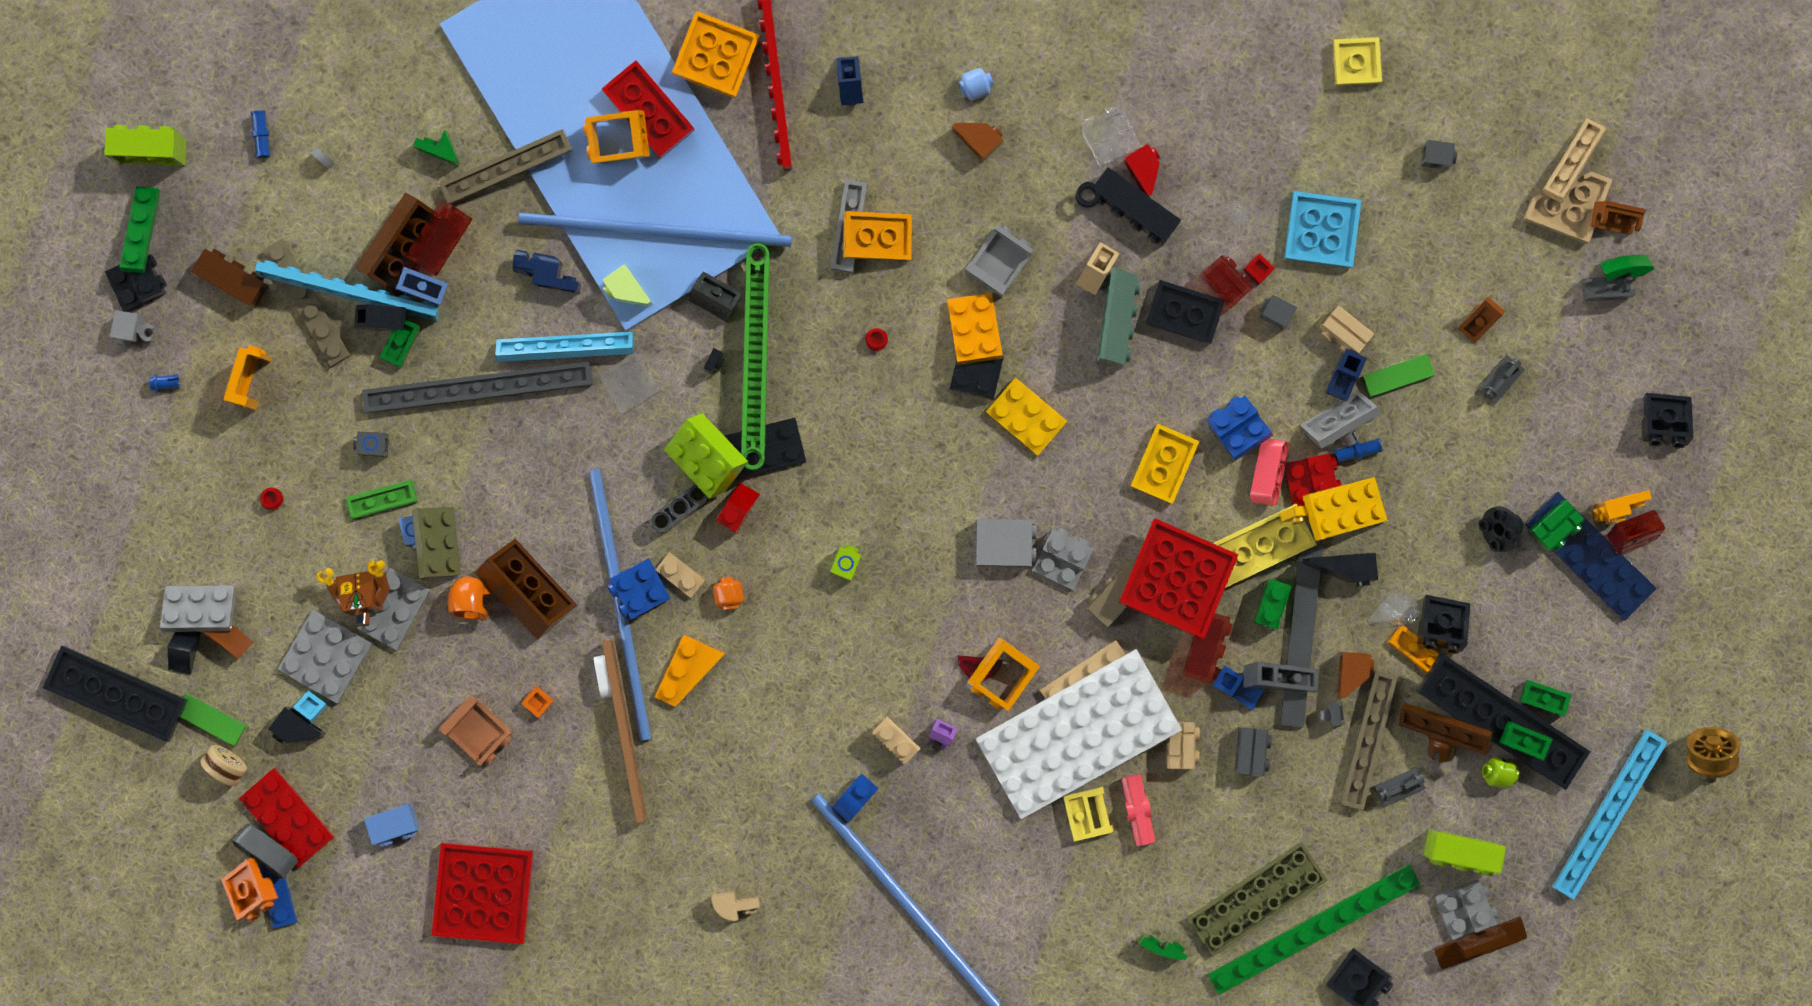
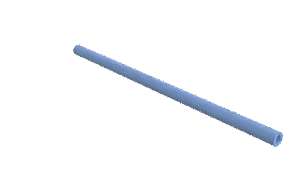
(654, 229)
(623, 623)
(906, 902)

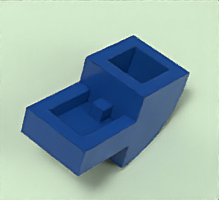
(855, 797)

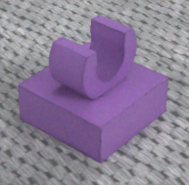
(943, 733)

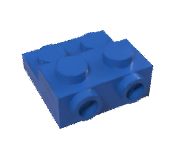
(1239, 427)
(638, 589)

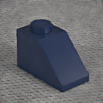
(849, 80)

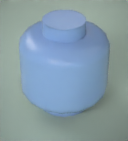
(975, 84)

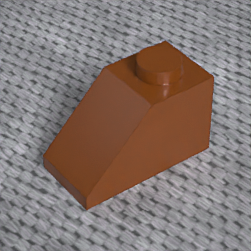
(979, 138)
(1353, 671)

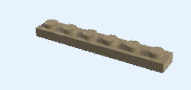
(506, 167)
(310, 308)
(1368, 740)

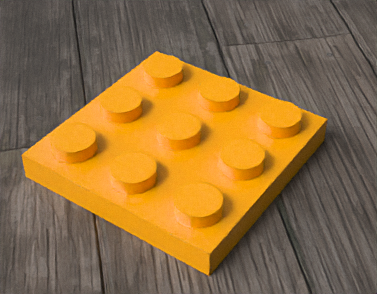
(715, 54)

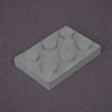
(197, 608)
(398, 610)

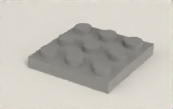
(325, 656)

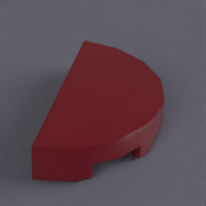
(969, 665)

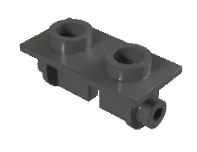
(1501, 379)
(1400, 787)

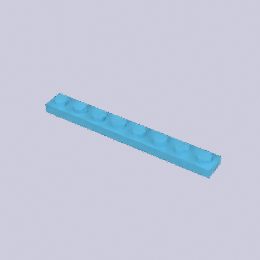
(338, 288)
(1609, 814)

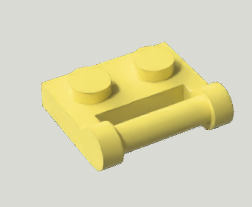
(1080, 814)

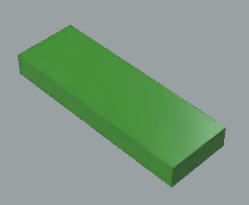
(1398, 375)
(381, 499)
(213, 720)

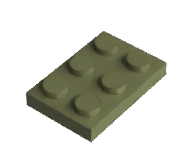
(436, 542)

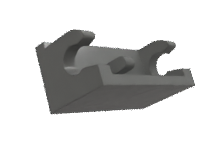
(1602, 289)

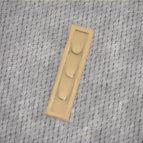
(1574, 160)

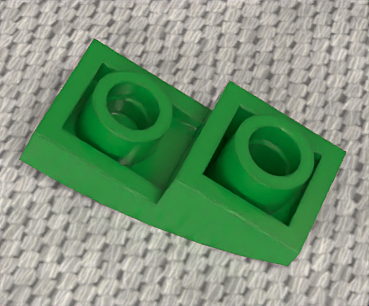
(1634, 264)
(1169, 950)

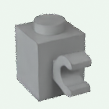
(128, 328)

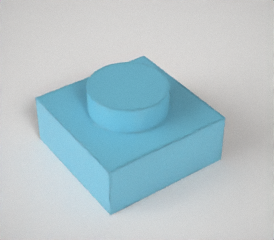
(309, 707)

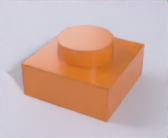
(537, 702)

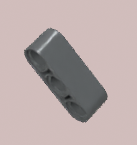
(669, 509)
(265, 851)

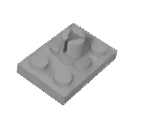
(1340, 421)

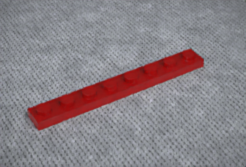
(775, 90)

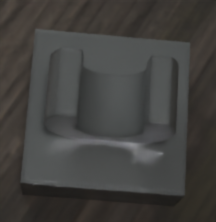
(1334, 713)

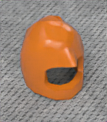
(466, 599)

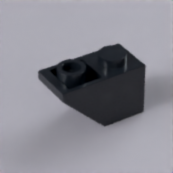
(379, 317)

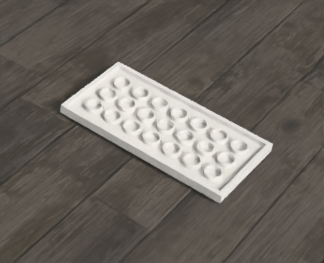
(1078, 734)

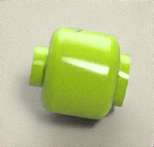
(1500, 773)

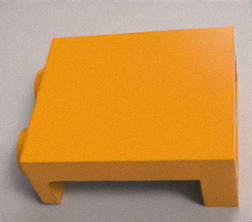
(242, 376)

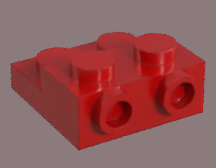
(1310, 476)

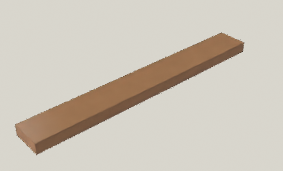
(624, 731)

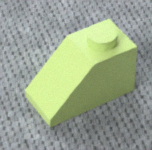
(625, 288)

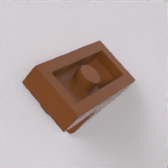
(1481, 319)

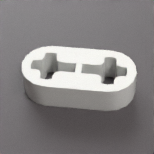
(602, 677)

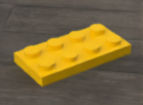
(1345, 508)

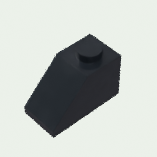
(292, 727)

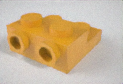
(1616, 509)

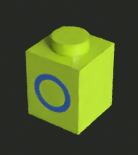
(846, 562)

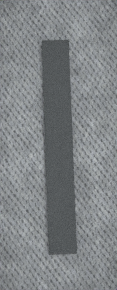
(1301, 633)

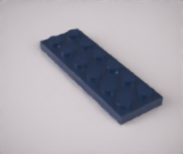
(1599, 566)

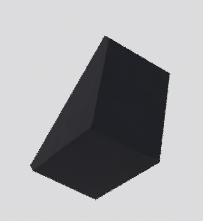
(183, 651)

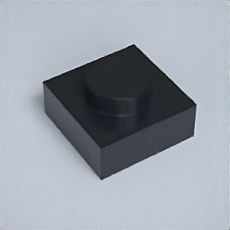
(714, 361)

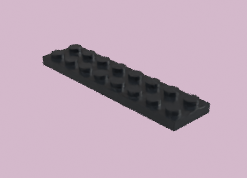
(1485, 707)

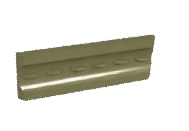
(1256, 899)

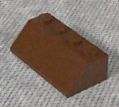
(391, 246)
(525, 588)

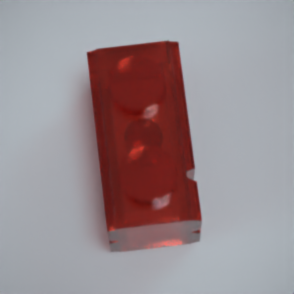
(1227, 281)
(1636, 531)

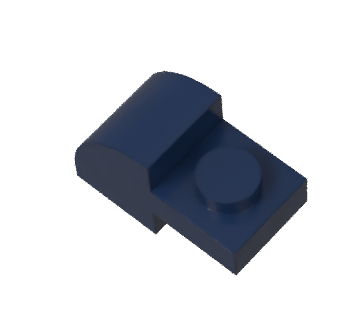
(1345, 375)

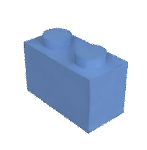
(421, 286)
(391, 824)

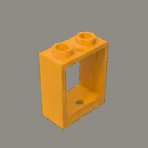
(638, 132)
(988, 662)

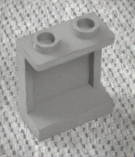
(999, 260)
(1005, 542)

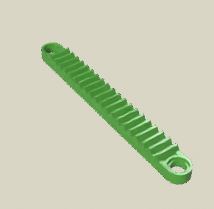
(755, 356)

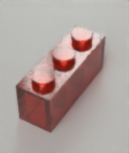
(439, 238)
(1205, 653)

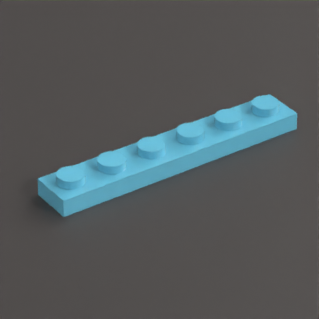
(564, 346)

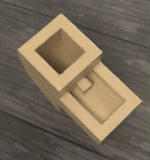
(729, 907)

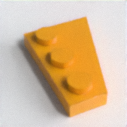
(686, 669)

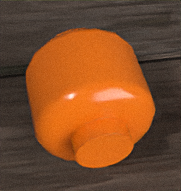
(728, 593)

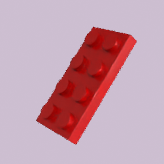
(636, 90)
(286, 816)

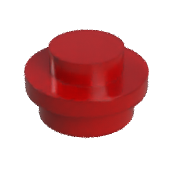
(876, 339)
(271, 498)

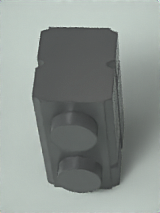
(1251, 751)

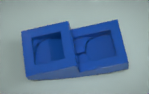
(1233, 685)

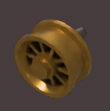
(1713, 752)

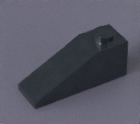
(1349, 568)

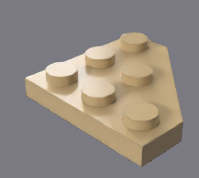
(1575, 213)

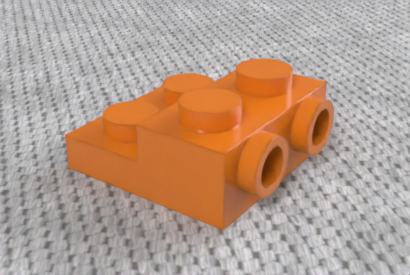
(249, 891)

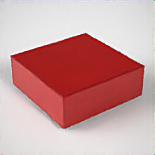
(1259, 269)

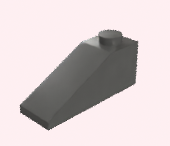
(1280, 677)

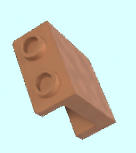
(477, 731)

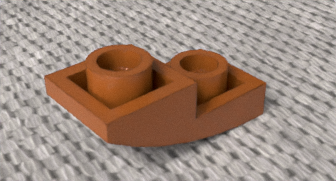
(231, 641)

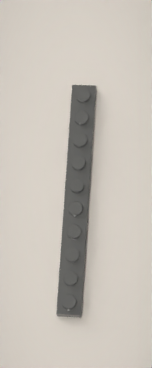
(477, 387)

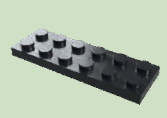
(115, 693)

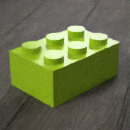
(145, 145)
(705, 455)
(1464, 853)

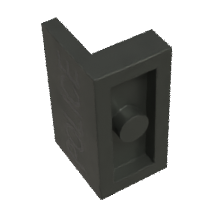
(714, 296)

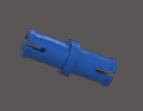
(260, 133)
(1358, 450)

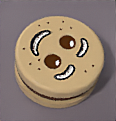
(223, 765)

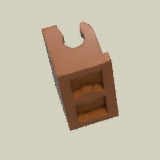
(1617, 217)

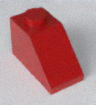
(1143, 167)
(738, 508)

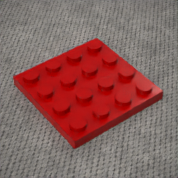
(1178, 578)
(482, 893)

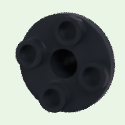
(1501, 528)

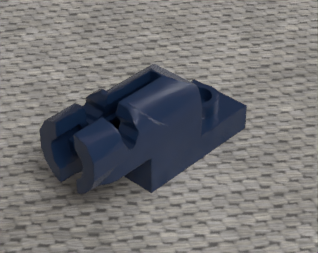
(545, 271)

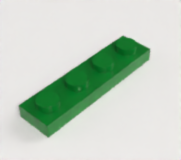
(140, 229)

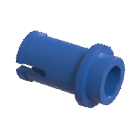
(164, 382)

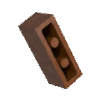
(230, 277)

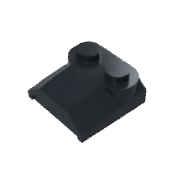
(977, 378)

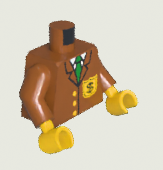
(358, 592)

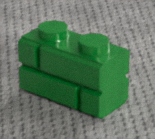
(1556, 526)
(1272, 604)

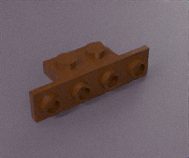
(1480, 943)

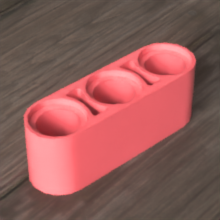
(1269, 472)

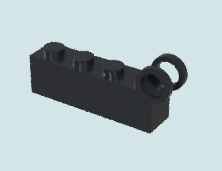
(1132, 204)

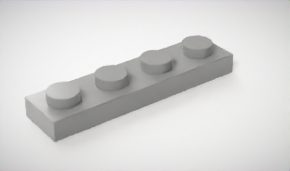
(852, 200)

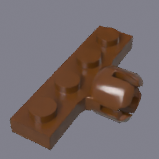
(1444, 732)

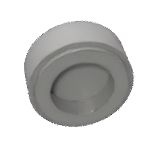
(323, 158)

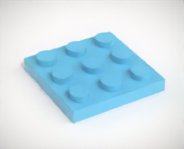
(1322, 229)

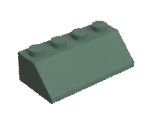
(1117, 317)

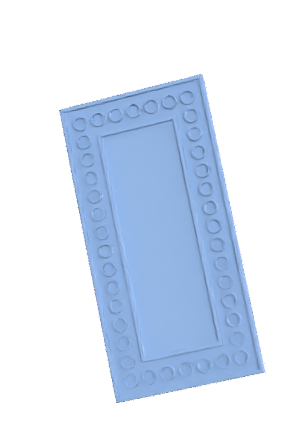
(544, 74)

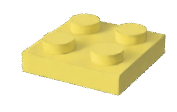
(1357, 61)

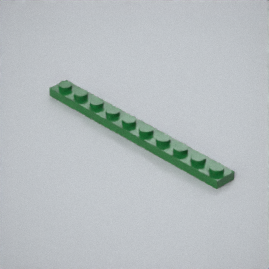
(1314, 929)

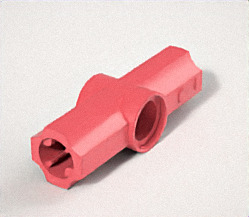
(1138, 810)

